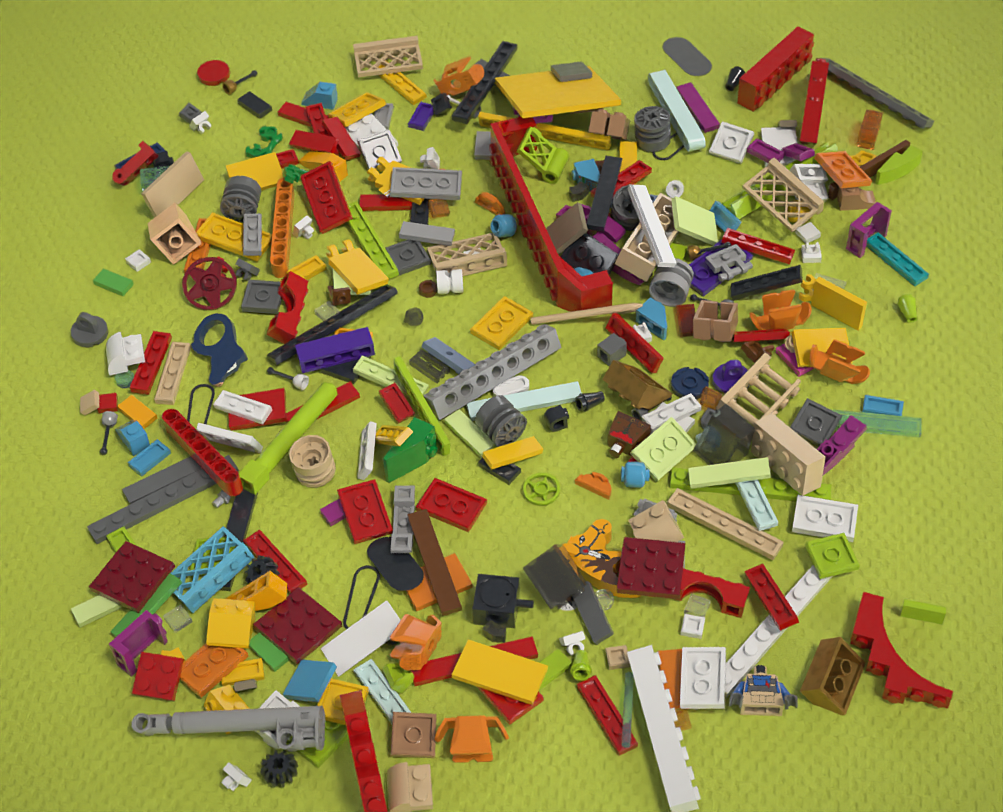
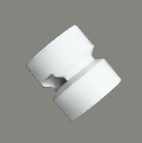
(449, 281)

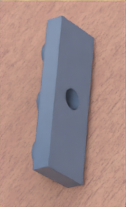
(447, 355)

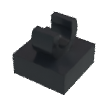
(441, 104)

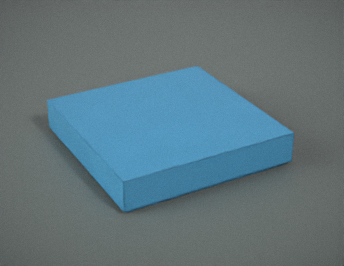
(309, 680)

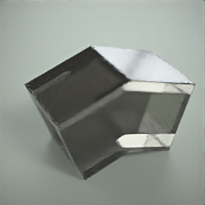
(579, 191)
(495, 632)

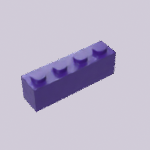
(335, 349)

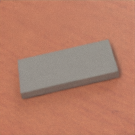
(426, 183)

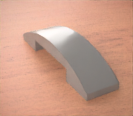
(402, 533)

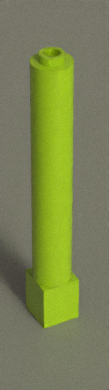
(257, 472)

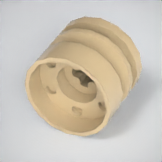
(312, 461)

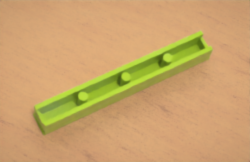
(743, 203)

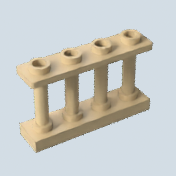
(751, 378)

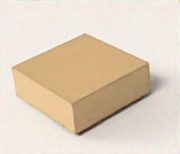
(89, 402)
(617, 657)

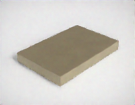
(568, 228)

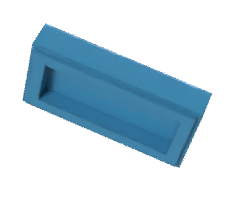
(723, 217)
(882, 406)
(149, 457)

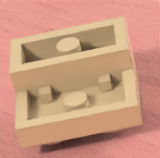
(656, 524)
(409, 788)

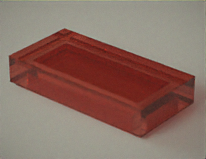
(685, 316)

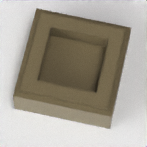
(787, 123)
(245, 685)

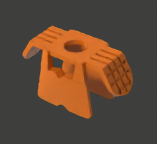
(463, 81)
(784, 317)
(839, 368)
(416, 641)
(470, 737)

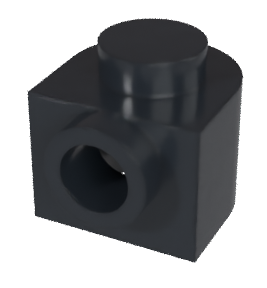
(163, 160)
(556, 418)

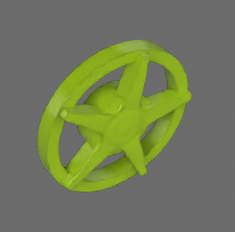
(541, 489)

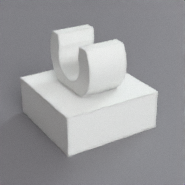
(199, 121)
(430, 160)
(303, 228)
(811, 253)
(643, 331)
(571, 640)
(235, 777)

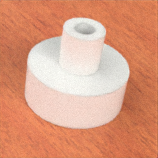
(671, 191)

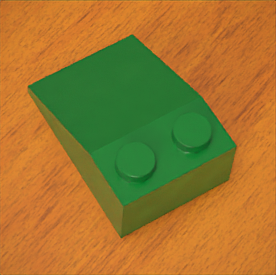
(413, 452)

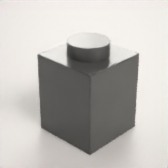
(611, 349)

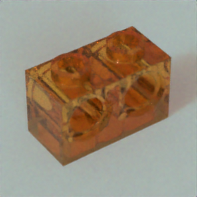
(869, 129)

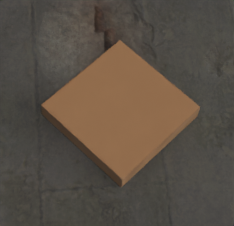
(413, 735)

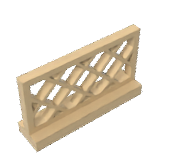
(387, 50)
(795, 187)
(469, 263)

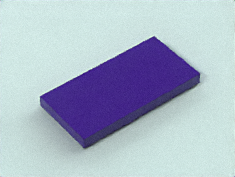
(704, 278)

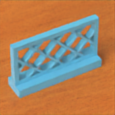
(215, 576)

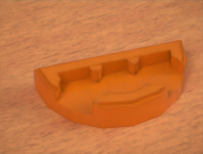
(490, 203)
(595, 483)

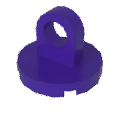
(727, 375)

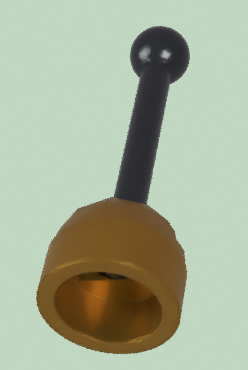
(230, 86)
(694, 251)

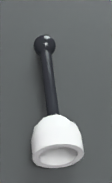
(300, 380)

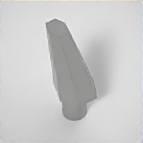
(222, 498)

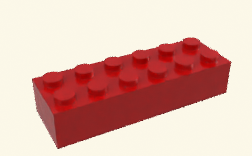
(775, 68)

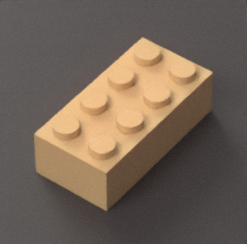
(788, 454)

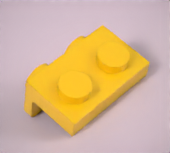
(224, 699)

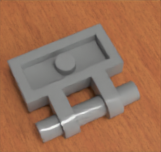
(726, 258)

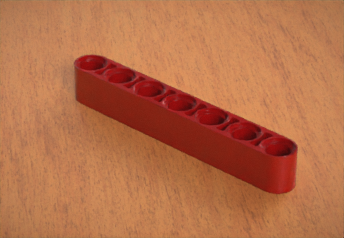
(202, 452)

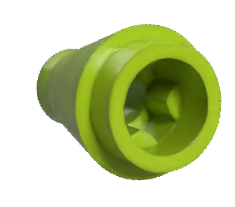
(907, 305)
(581, 666)

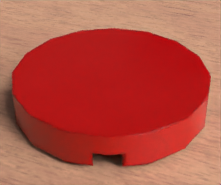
(213, 72)

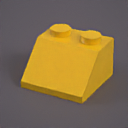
(230, 623)

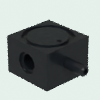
(498, 600)

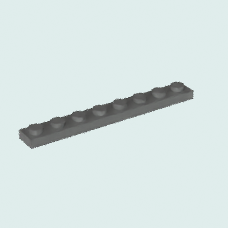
(880, 96)
(153, 504)

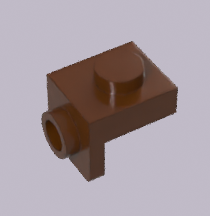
(339, 296)
(754, 350)

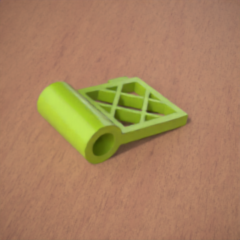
(552, 162)

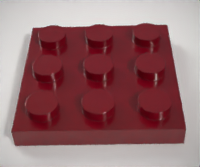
(651, 568)
(131, 576)
(297, 625)

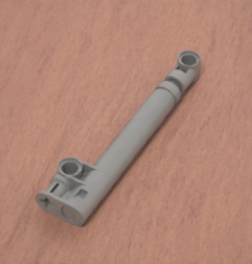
(303, 723)

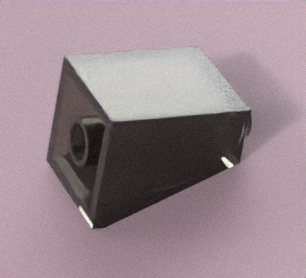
(725, 438)
(556, 576)

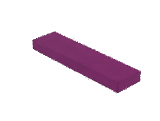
(698, 107)

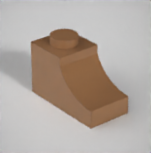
(855, 198)

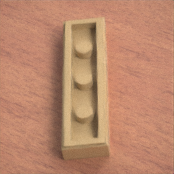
(172, 373)

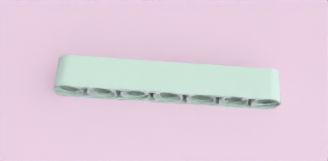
(679, 113)

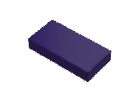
(421, 116)

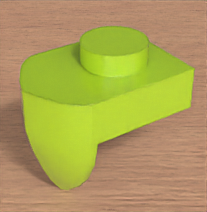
(397, 677)

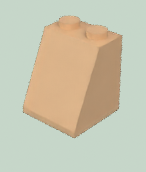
(173, 233)

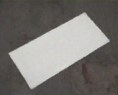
(361, 638)

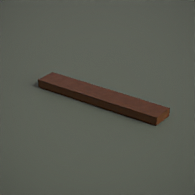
(872, 166)
(434, 562)

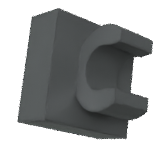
(246, 268)

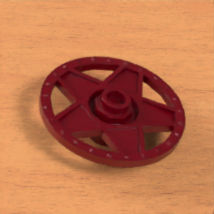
(209, 283)

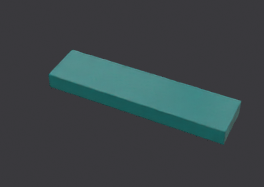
(896, 259)

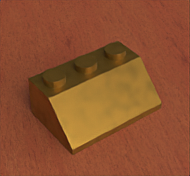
(635, 385)
(833, 675)

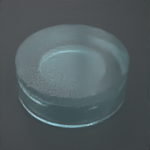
(124, 379)

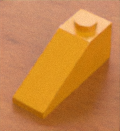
(315, 159)
(265, 591)

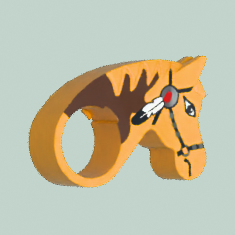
(593, 559)

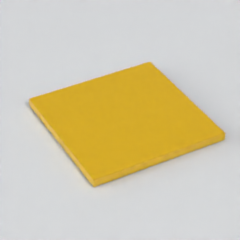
(545, 95)

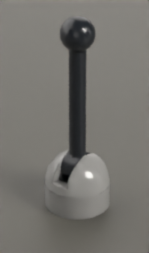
(109, 420)

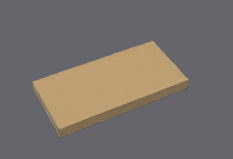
(173, 184)

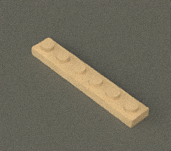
(725, 524)

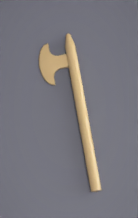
(620, 309)

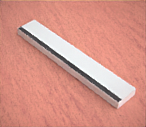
(651, 226)

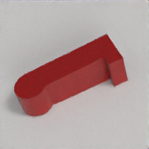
(132, 168)

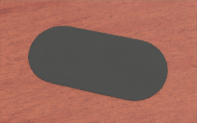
(687, 56)

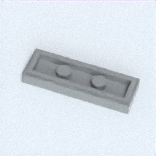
(427, 233)
(252, 234)

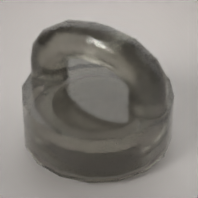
(413, 316)

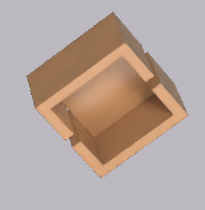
(609, 124)
(708, 326)

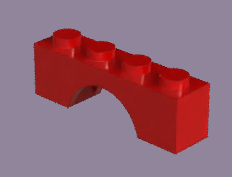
(293, 291)
(729, 595)

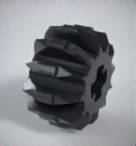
(260, 567)
(271, 771)

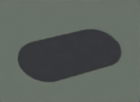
(397, 568)

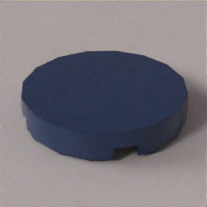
(689, 381)

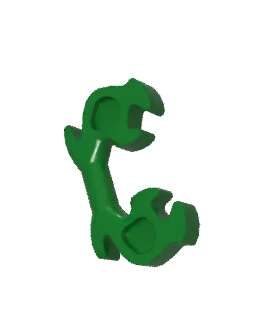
(266, 134)
(293, 173)

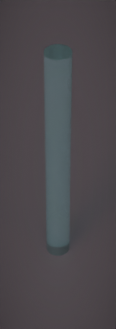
(627, 710)

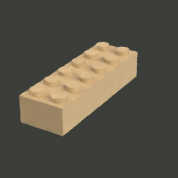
(636, 254)

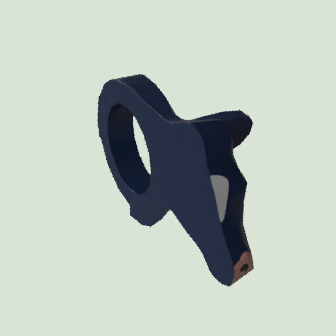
(225, 354)

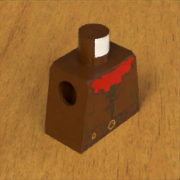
(626, 434)

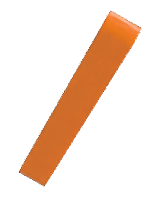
(282, 228)

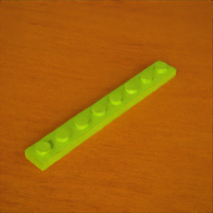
(772, 487)

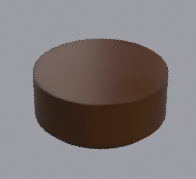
(428, 288)

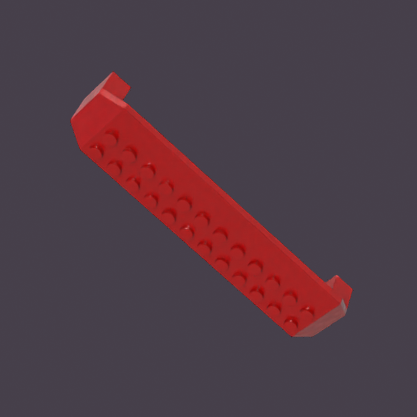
(566, 285)

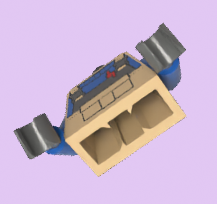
(762, 694)

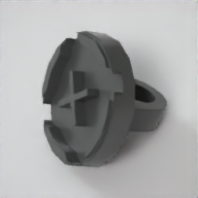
(89, 330)

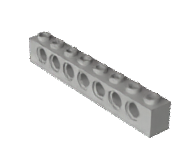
(521, 355)

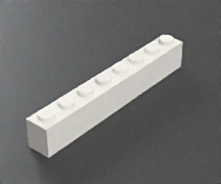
(662, 730)

